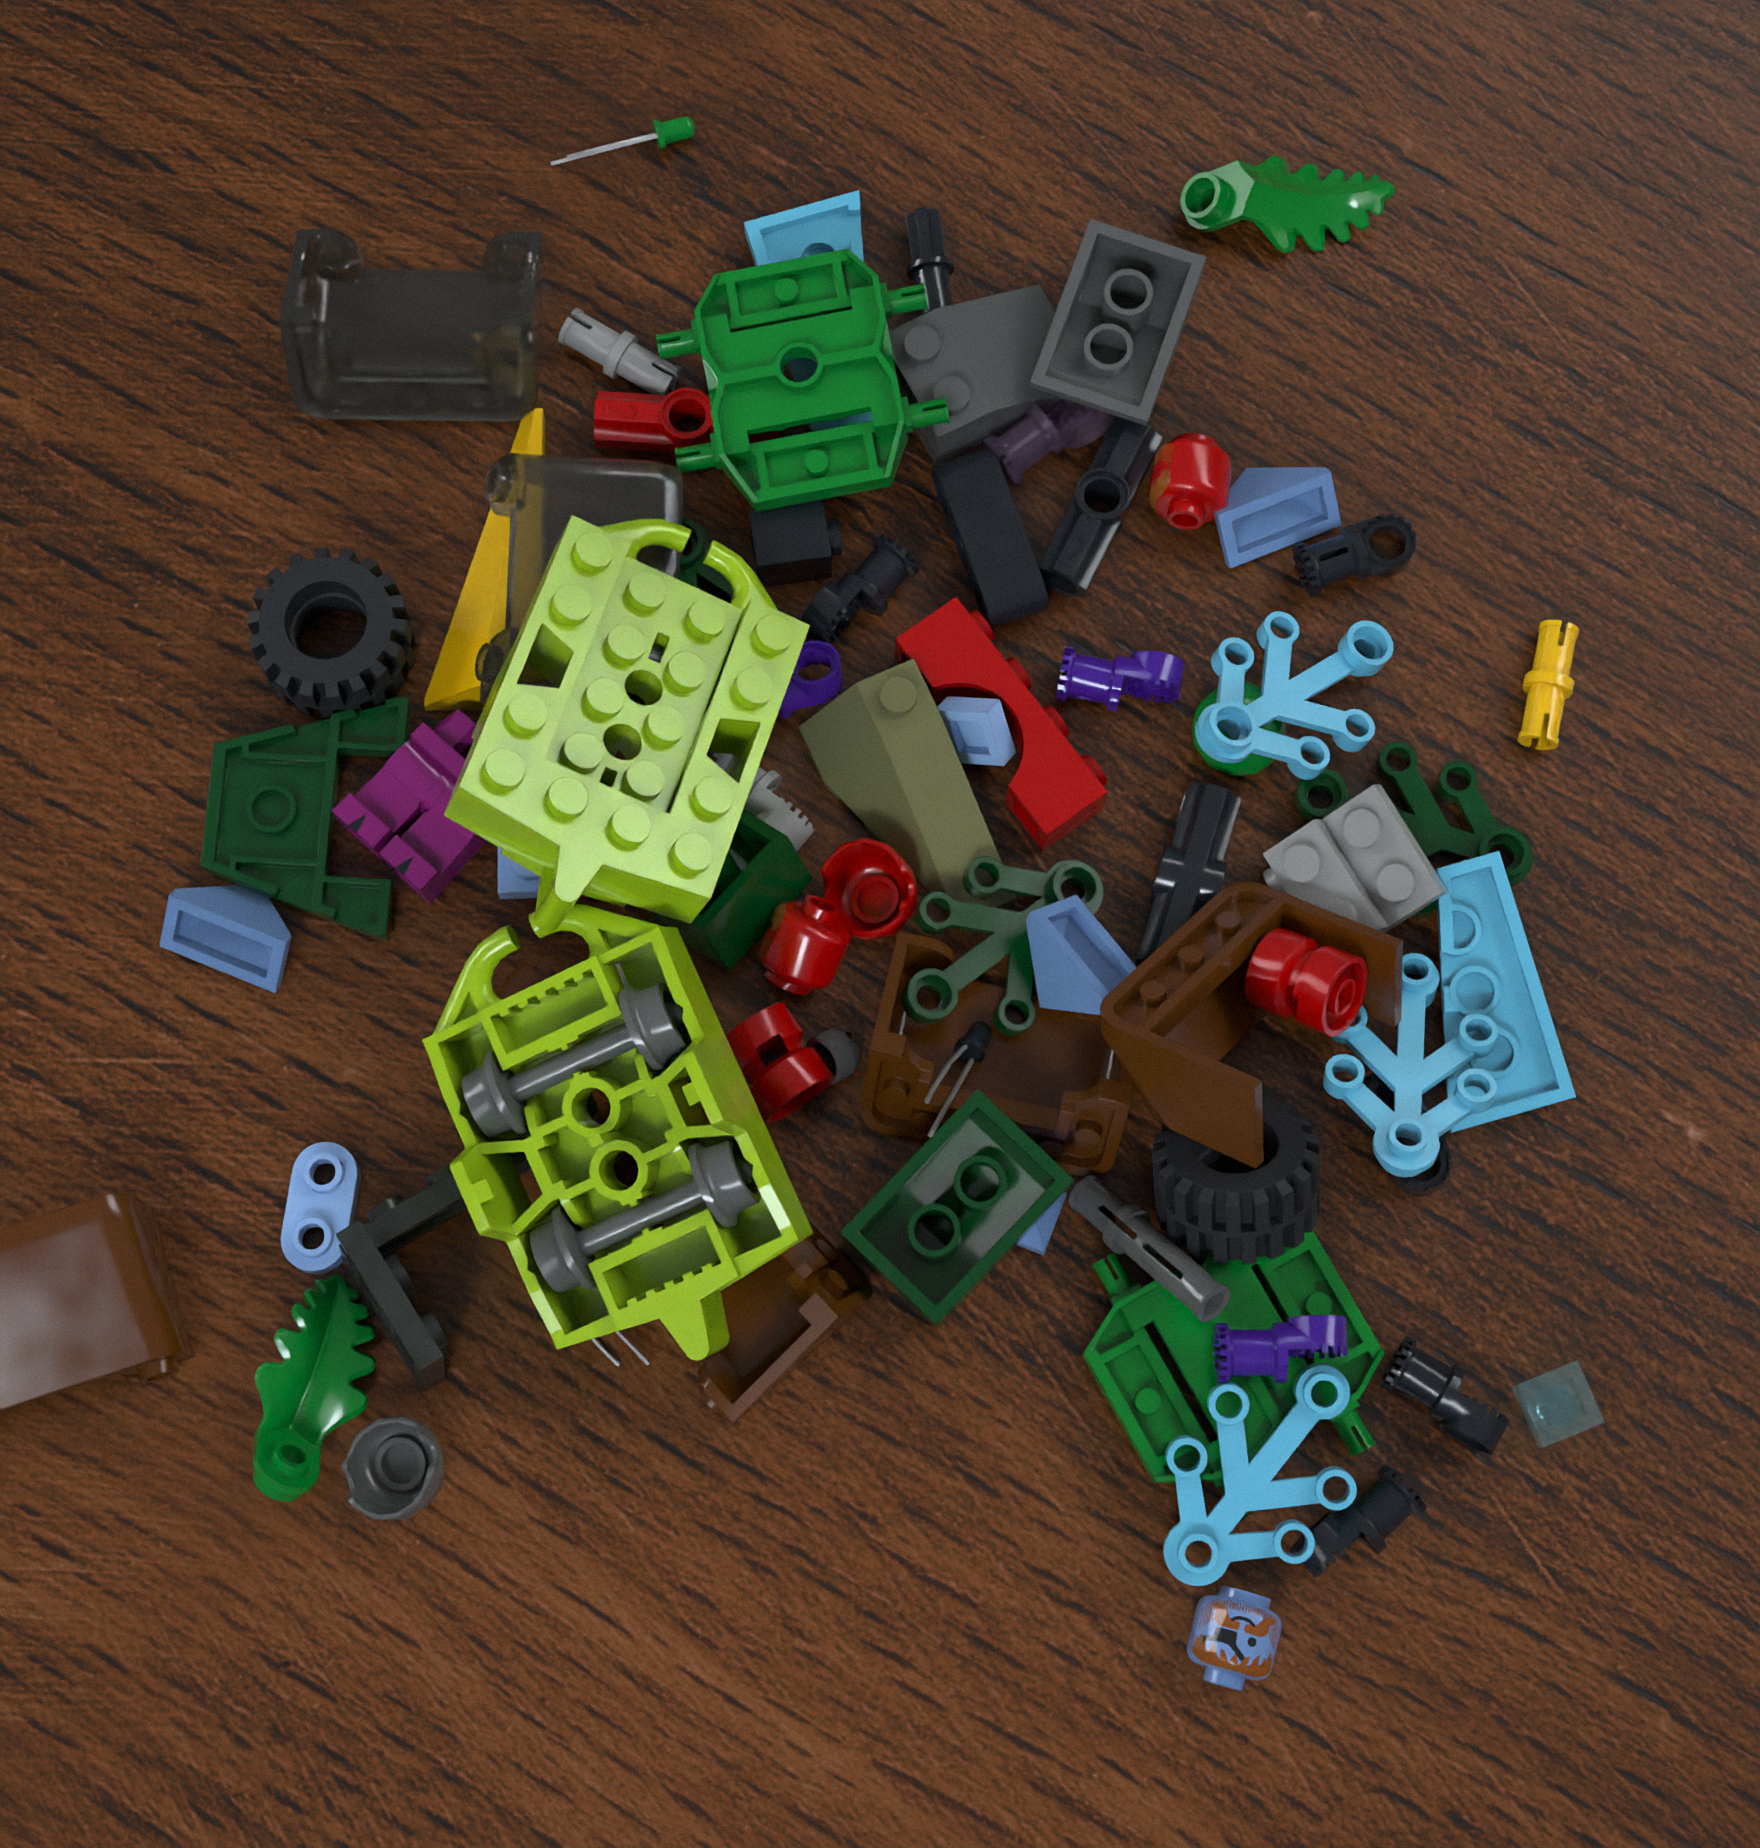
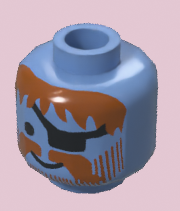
(1234, 1637)

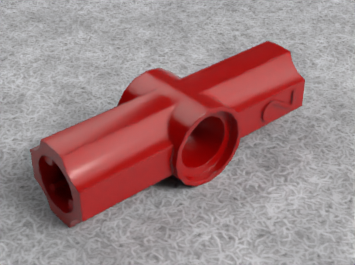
(649, 420)

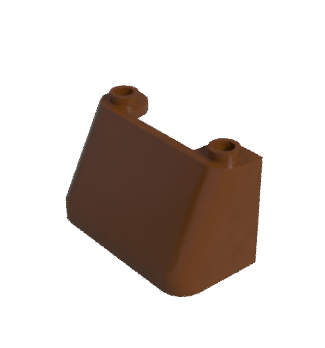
(1050, 1080)
(86, 1300)
(775, 1314)

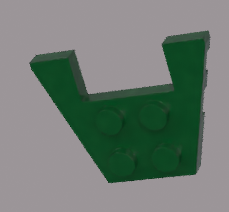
(274, 818)

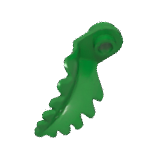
(1284, 202)
(310, 1388)

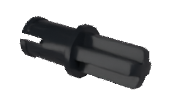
(929, 257)

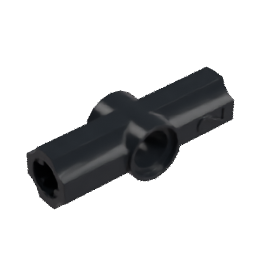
(1087, 534)
(1192, 864)

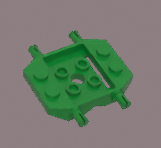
(786, 310)
(1148, 1397)

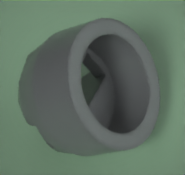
(837, 1052)

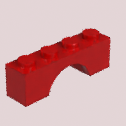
(1053, 784)

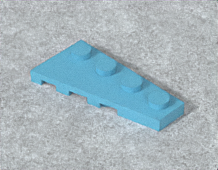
(806, 232)
(1493, 973)

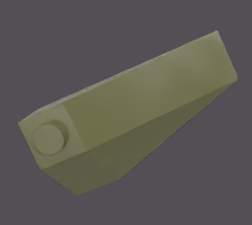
(900, 775)

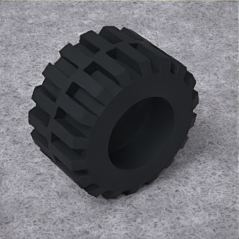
(320, 588)
(1231, 1207)

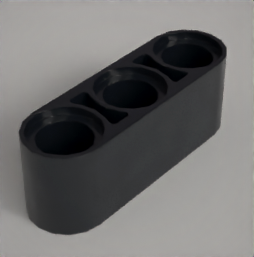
(990, 538)

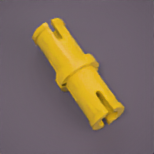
(1548, 684)

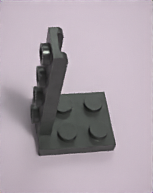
(384, 1281)

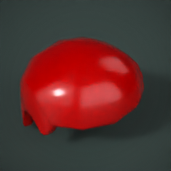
(870, 888)

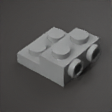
(1357, 864)

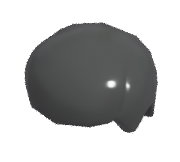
(394, 1468)

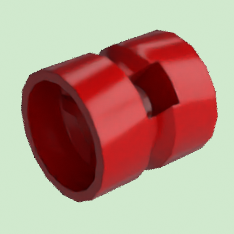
(1306, 981)
(790, 1079)

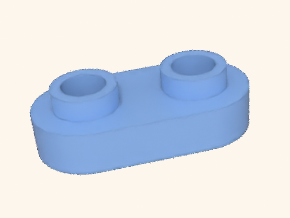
(320, 1206)

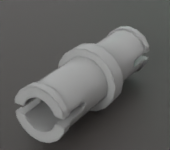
(619, 354)

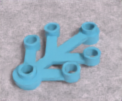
(1287, 699)
(1412, 1076)
(1250, 1484)

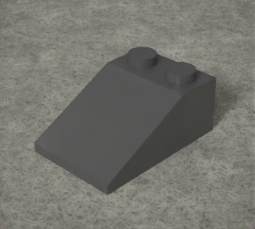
(1118, 322)
(980, 361)

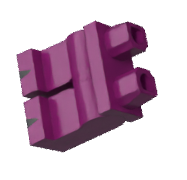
(404, 807)

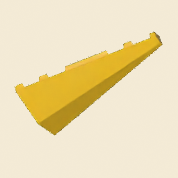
(483, 598)

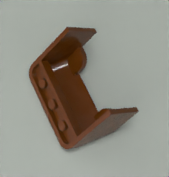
(1191, 1008)

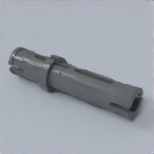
(1195, 1289)

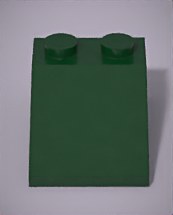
(755, 878)
(956, 1208)

